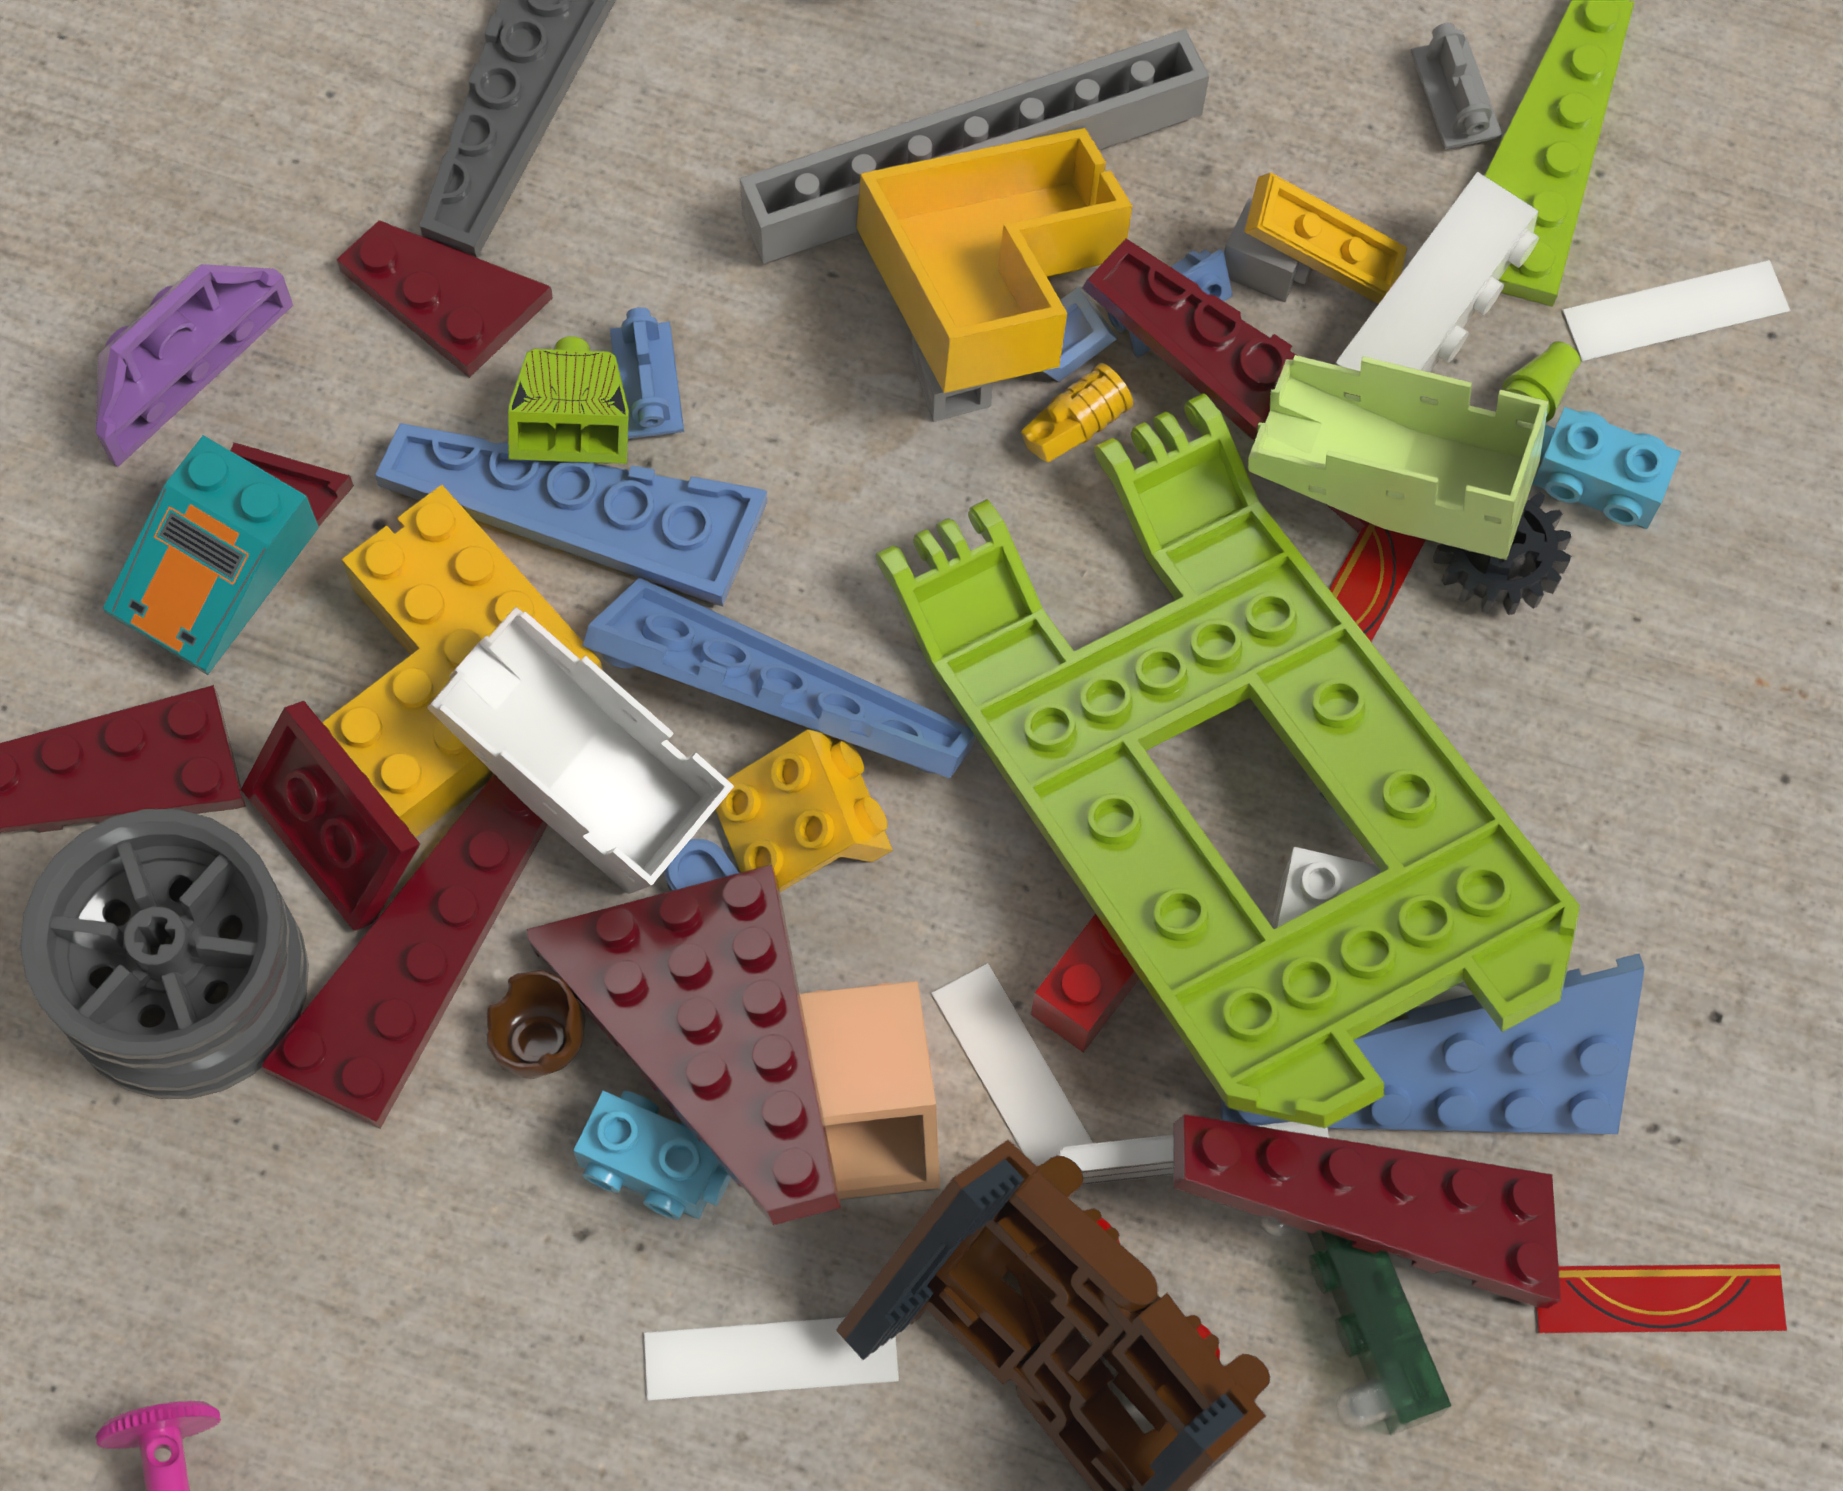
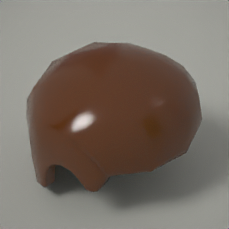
(535, 1025)

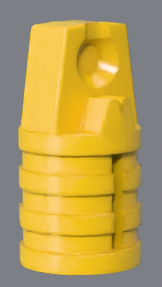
(1078, 413)

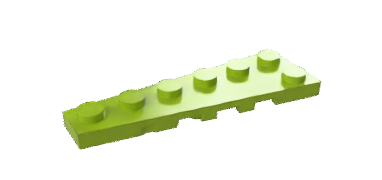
(1556, 135)

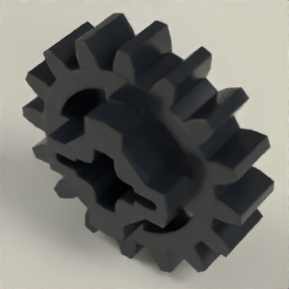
(1534, 549)

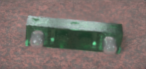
(1378, 1329)

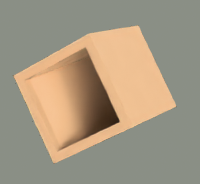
(875, 1087)

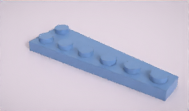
(629, 520)
(731, 660)

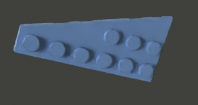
(1544, 1075)

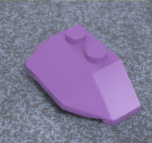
(180, 348)

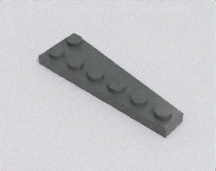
(511, 100)

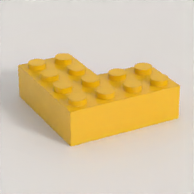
(973, 246)
(439, 594)

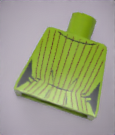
(569, 406)

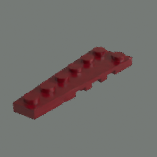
(1195, 336)
(121, 763)
(395, 985)
(1422, 1206)

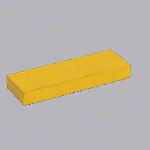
(1324, 238)

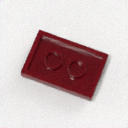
(329, 815)

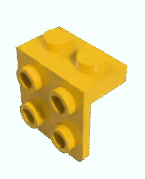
(803, 809)

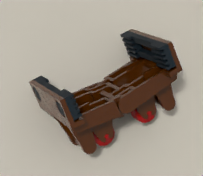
(1073, 1284)

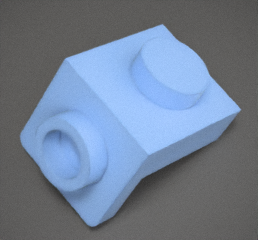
(1084, 333)

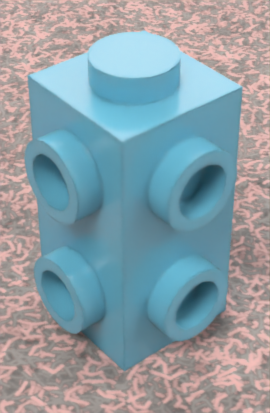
(1605, 467)
(649, 1154)

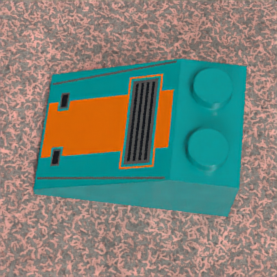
(209, 554)

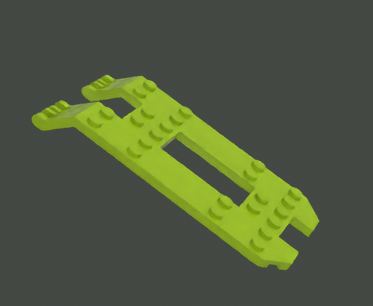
(1250, 619)

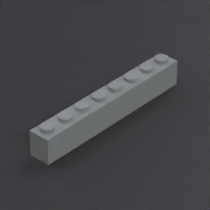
(1110, 96)

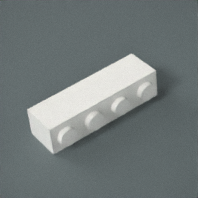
(1448, 280)

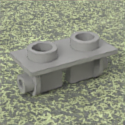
(1455, 89)

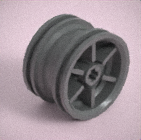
(134, 863)

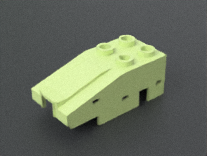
(1403, 457)

